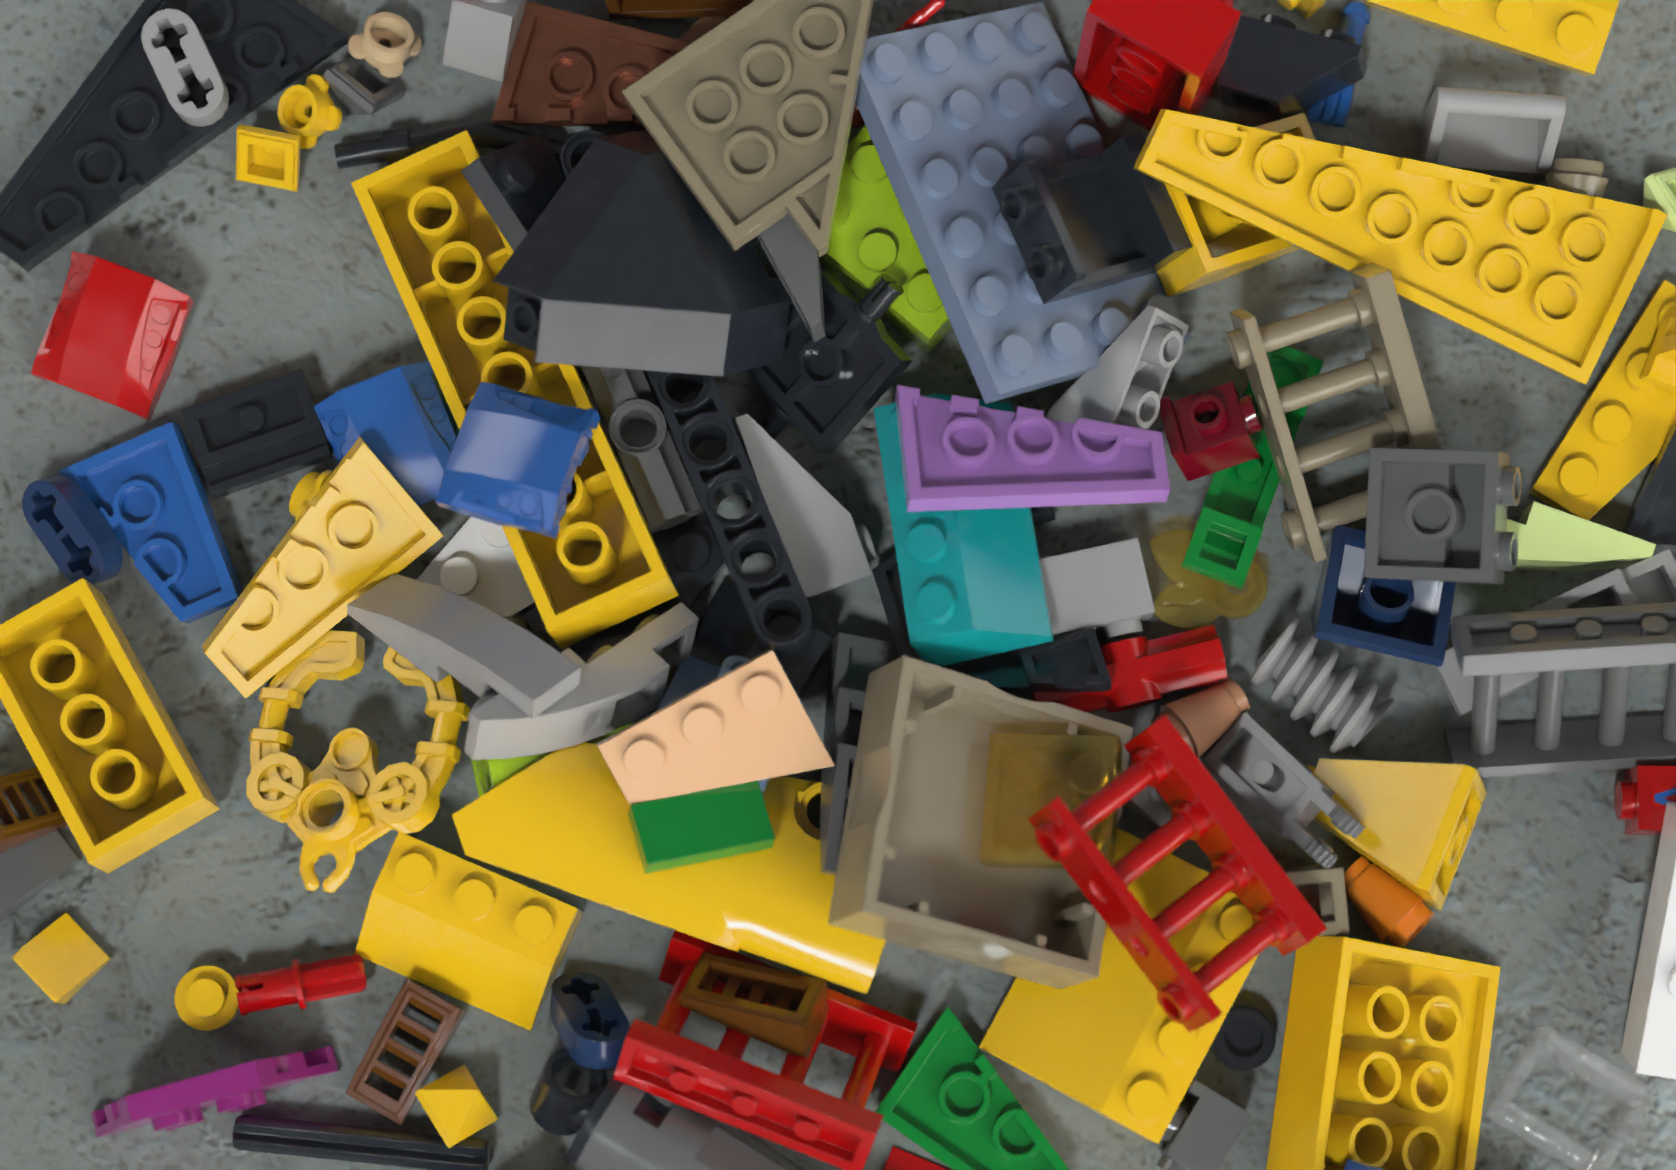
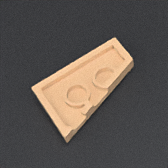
(718, 736)

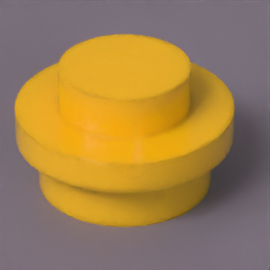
(206, 998)

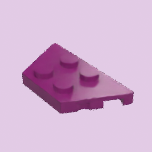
(229, 1089)

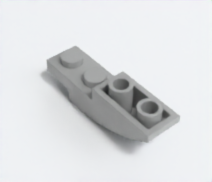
(1641, 583)
(613, 691)

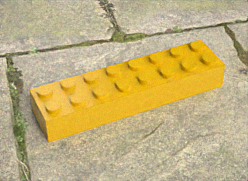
(443, 264)

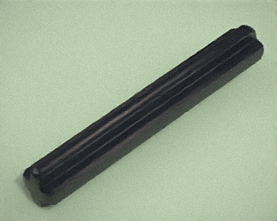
(357, 1144)

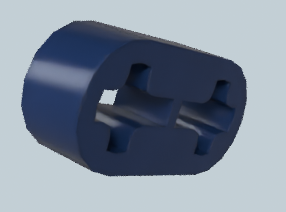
(72, 529)
(588, 1019)

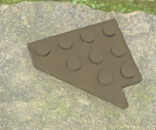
(762, 114)

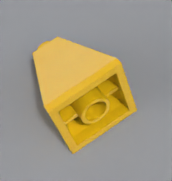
(1412, 817)

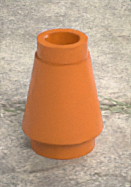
(1385, 903)

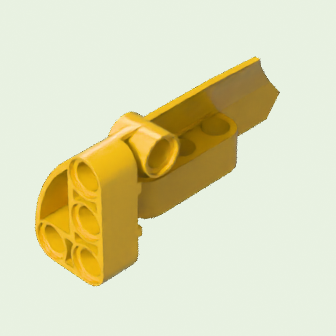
(573, 831)

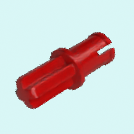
(300, 983)

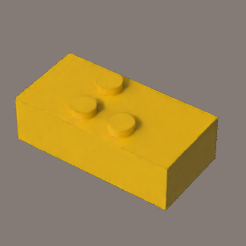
(98, 728)

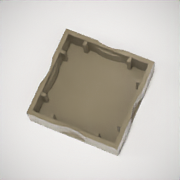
(916, 831)

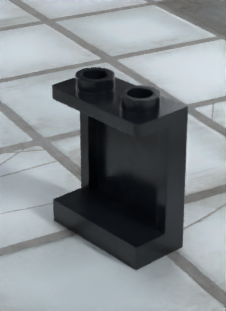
(1090, 221)

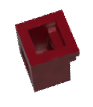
(1211, 430)

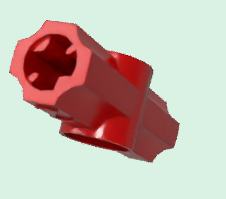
(1148, 669)

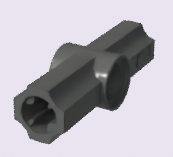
(654, 469)

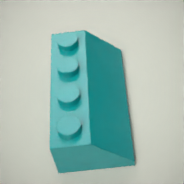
(964, 574)

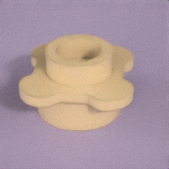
(386, 30)

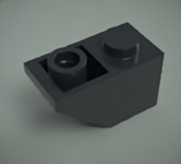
(1285, 69)

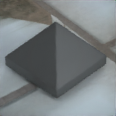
(362, 87)

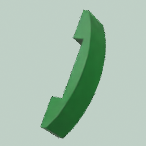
(1242, 495)

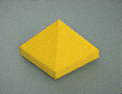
(267, 157)
(456, 1106)

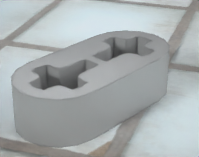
(172, 74)

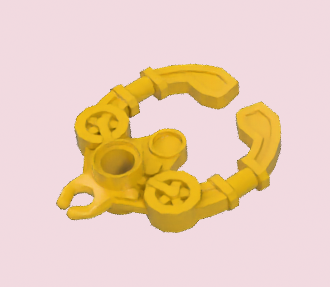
(349, 777)

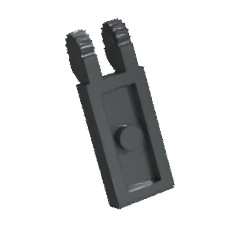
(1279, 786)

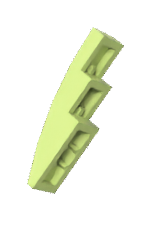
(1569, 543)

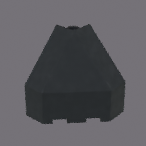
(639, 274)

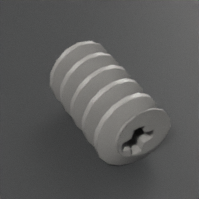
(1320, 688)

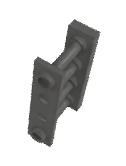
(1551, 645)

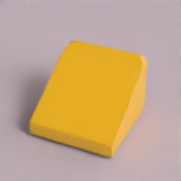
(61, 959)

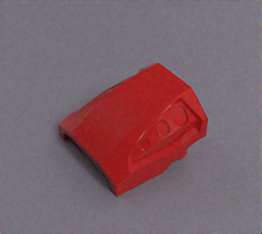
(113, 335)

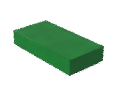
(701, 826)

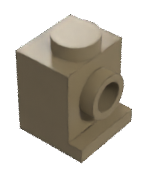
(1324, 892)

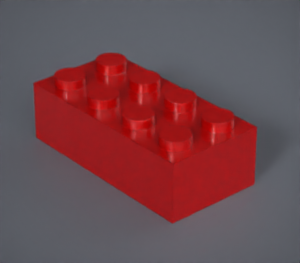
(1154, 54)

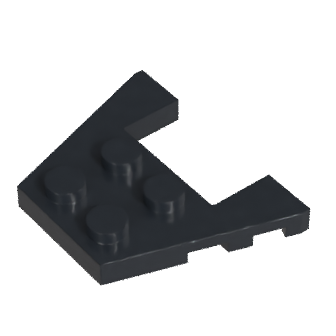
(1055, 666)

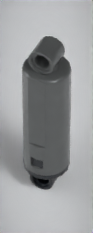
(635, 1129)

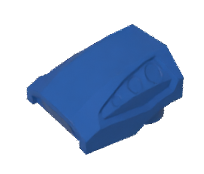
(401, 421)
(516, 459)

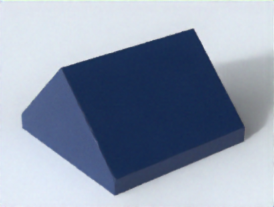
(1379, 614)

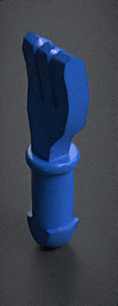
(1337, 107)

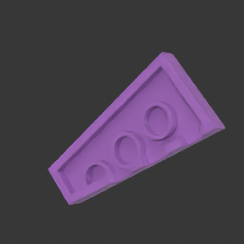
(1004, 459)

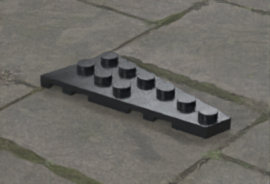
(125, 133)

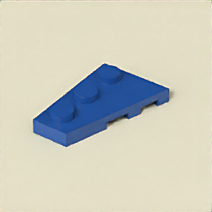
(163, 519)

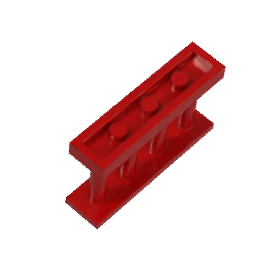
(1238, 866)
(756, 1098)

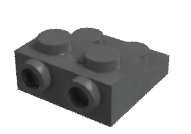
(1440, 515)

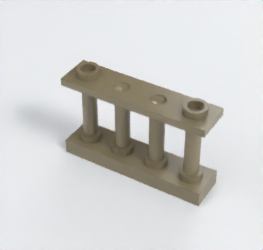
(1387, 365)

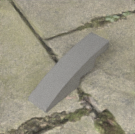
(464, 639)

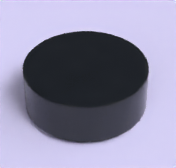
(1244, 1039)

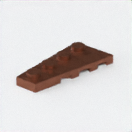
(575, 69)

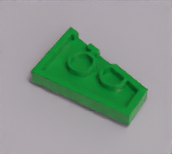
(962, 1109)

